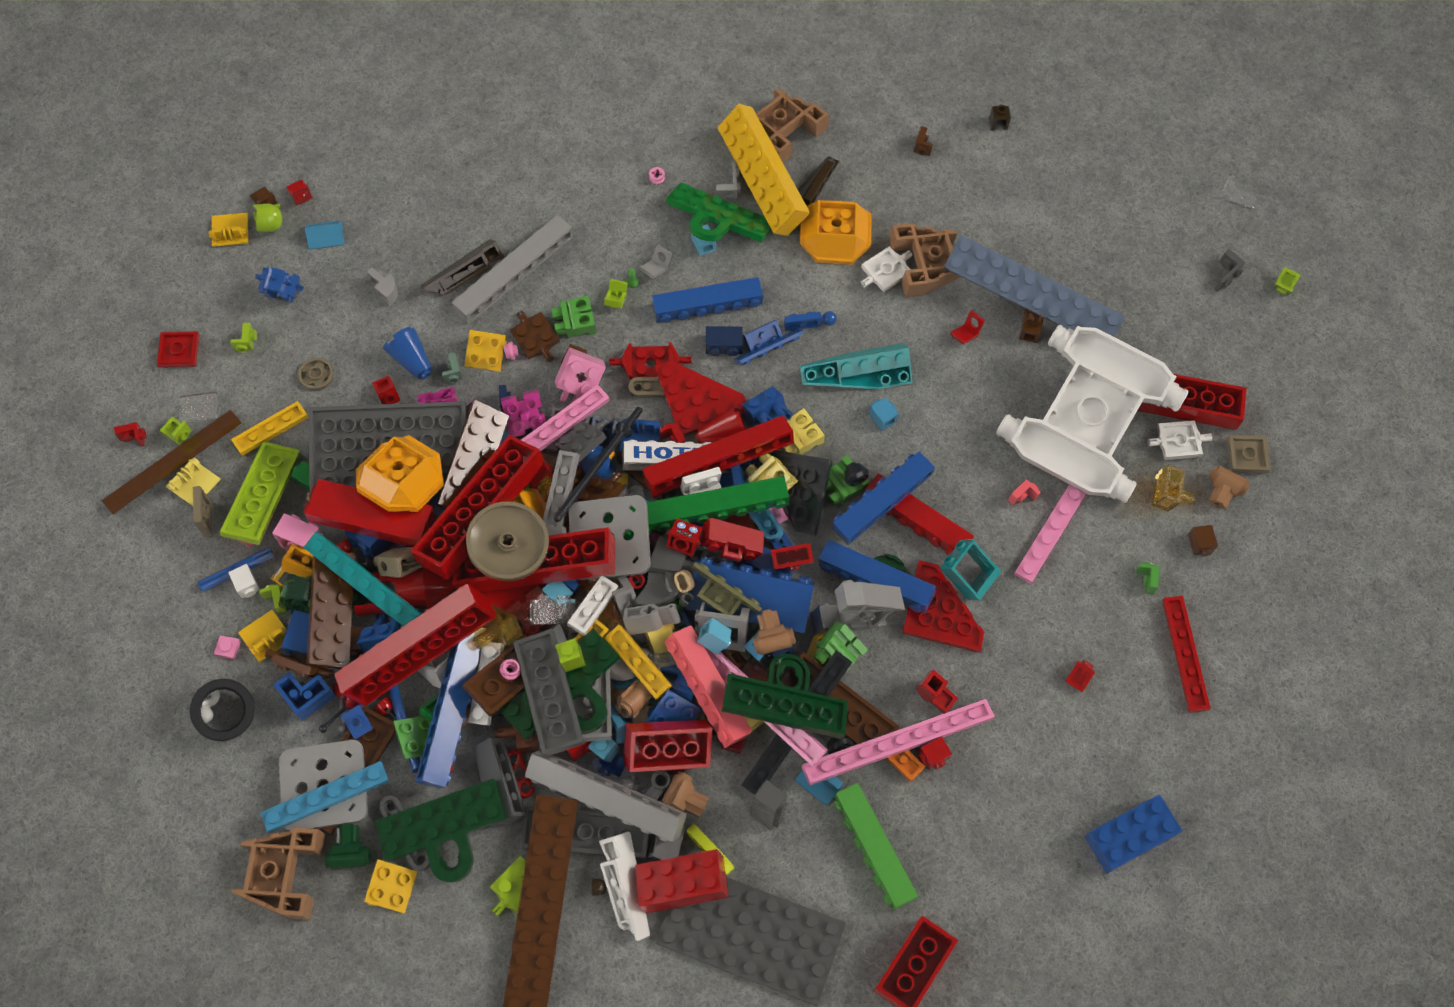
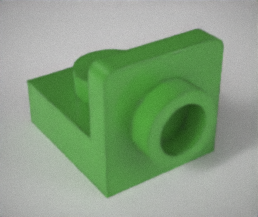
(1151, 576)

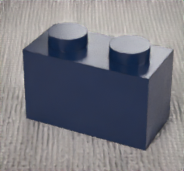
(724, 340)

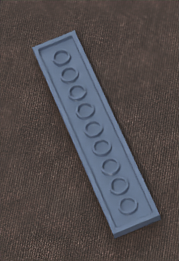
(1029, 288)

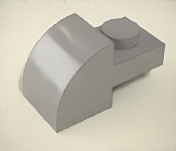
(385, 286)

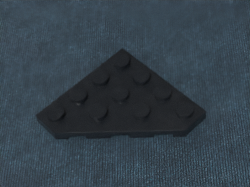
(808, 493)

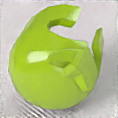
(268, 217)

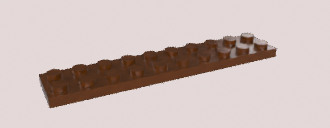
(541, 902)

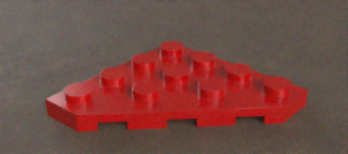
(694, 397)
(947, 617)

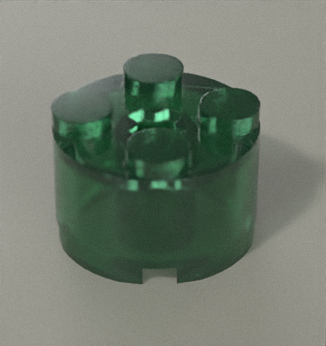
(296, 593)

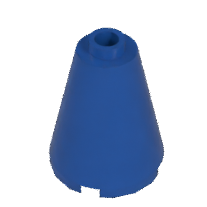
(409, 352)

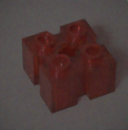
(521, 611)

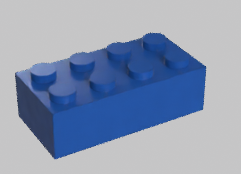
(1133, 834)

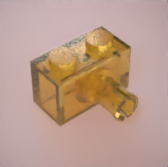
(1169, 489)
(501, 629)

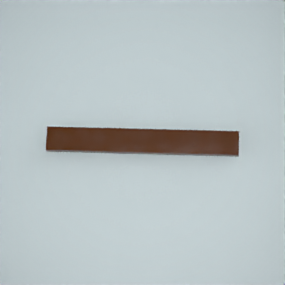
(171, 462)

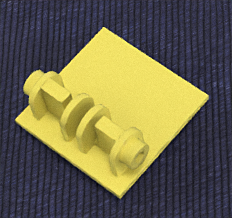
(190, 476)

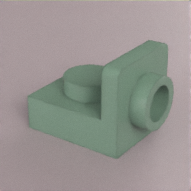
(454, 373)

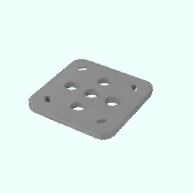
(623, 520)
(306, 772)

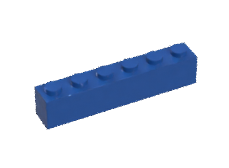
(707, 300)
(882, 498)
(861, 568)

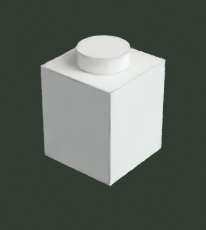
(244, 581)

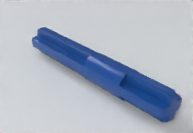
(223, 575)

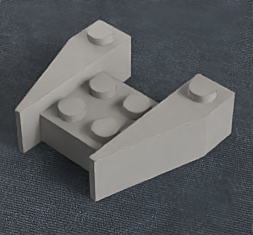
(859, 606)

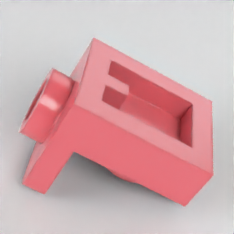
(1024, 490)

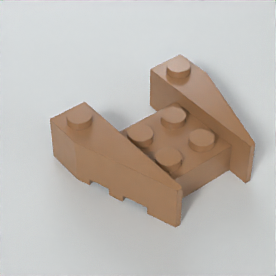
(785, 116)
(931, 253)
(273, 870)

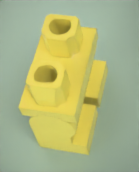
(805, 433)
(770, 469)

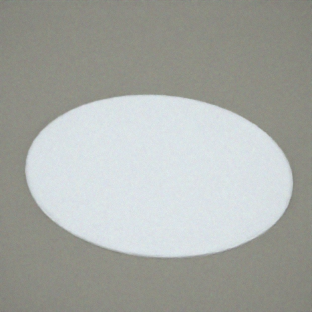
(621, 671)

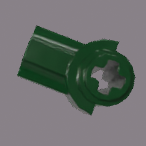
(349, 850)

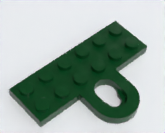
(598, 659)
(783, 704)
(440, 821)

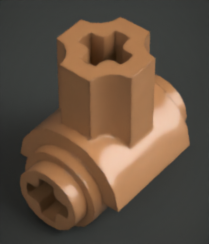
(1226, 485)
(772, 634)
(631, 700)
(682, 796)

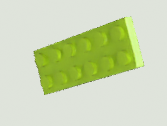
(260, 493)

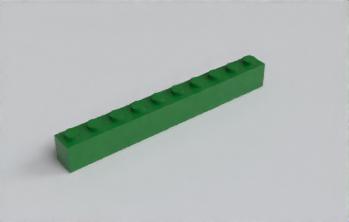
(715, 504)

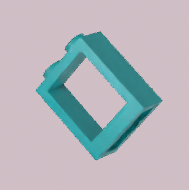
(984, 579)

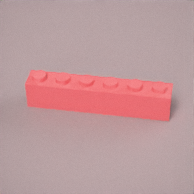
(706, 685)

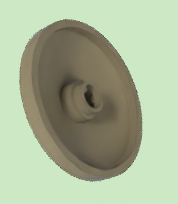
(507, 524)

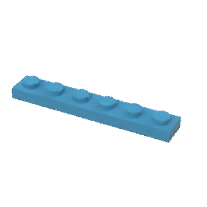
(324, 797)

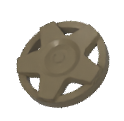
(316, 374)

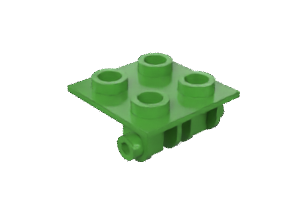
(412, 735)

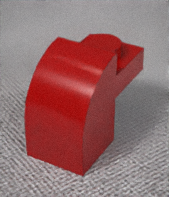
(934, 690)

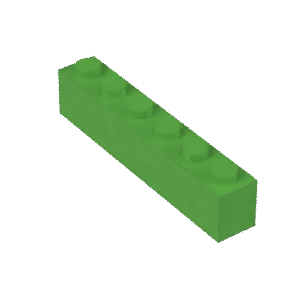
(875, 847)

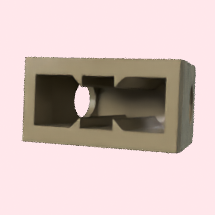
(390, 562)

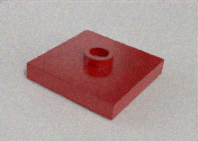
(178, 349)

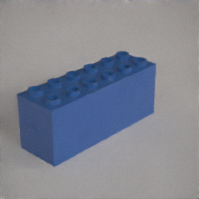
(775, 592)

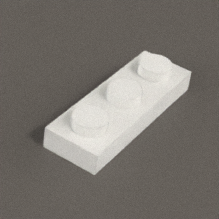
(592, 605)

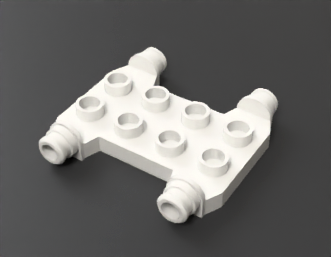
(1092, 411)

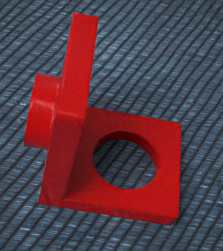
(299, 192)
(967, 331)

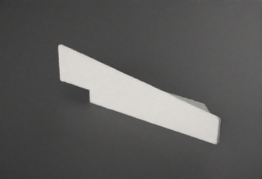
(621, 884)

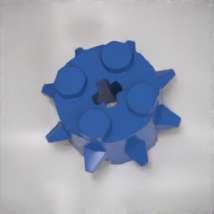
(278, 283)

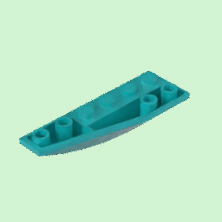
(862, 369)

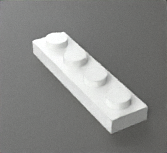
(488, 654)

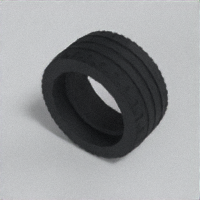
(221, 684)

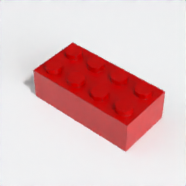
(667, 745)
(681, 881)
(915, 964)

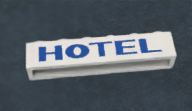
(643, 454)

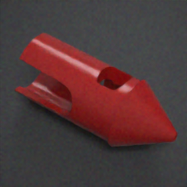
(418, 588)

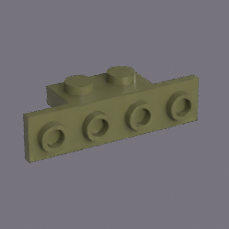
(721, 595)

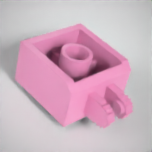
(574, 364)
(294, 531)

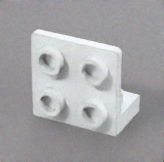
(701, 481)

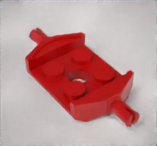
(635, 359)

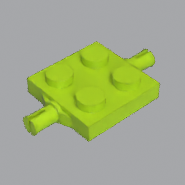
(509, 887)

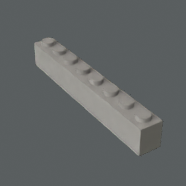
(512, 269)
(606, 796)

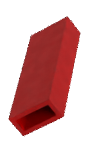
(348, 510)

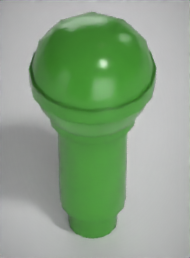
(632, 280)

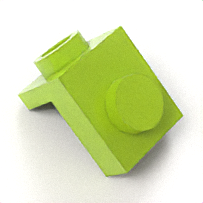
(1286, 281)
(616, 294)
(247, 340)
(175, 430)
(273, 591)

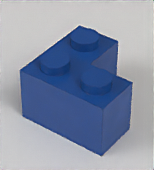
(368, 545)
(304, 699)

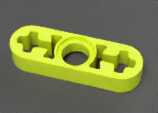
(706, 844)

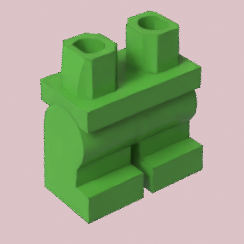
(576, 316)
(840, 490)
(843, 640)

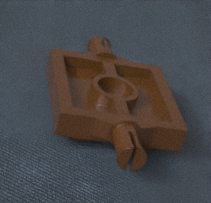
(535, 336)
(601, 489)
(289, 662)

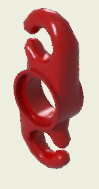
(523, 781)

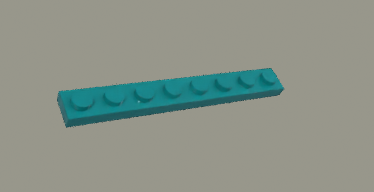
(361, 579)

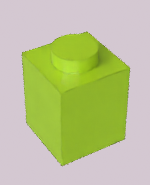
(570, 655)

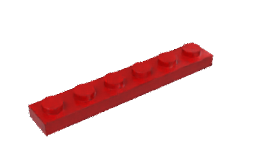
(1186, 654)

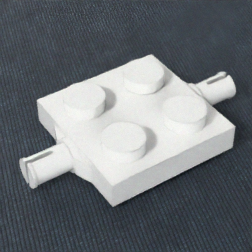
(885, 269)
(1179, 440)

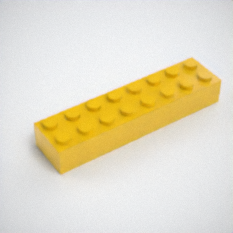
(763, 170)

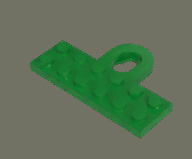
(717, 211)

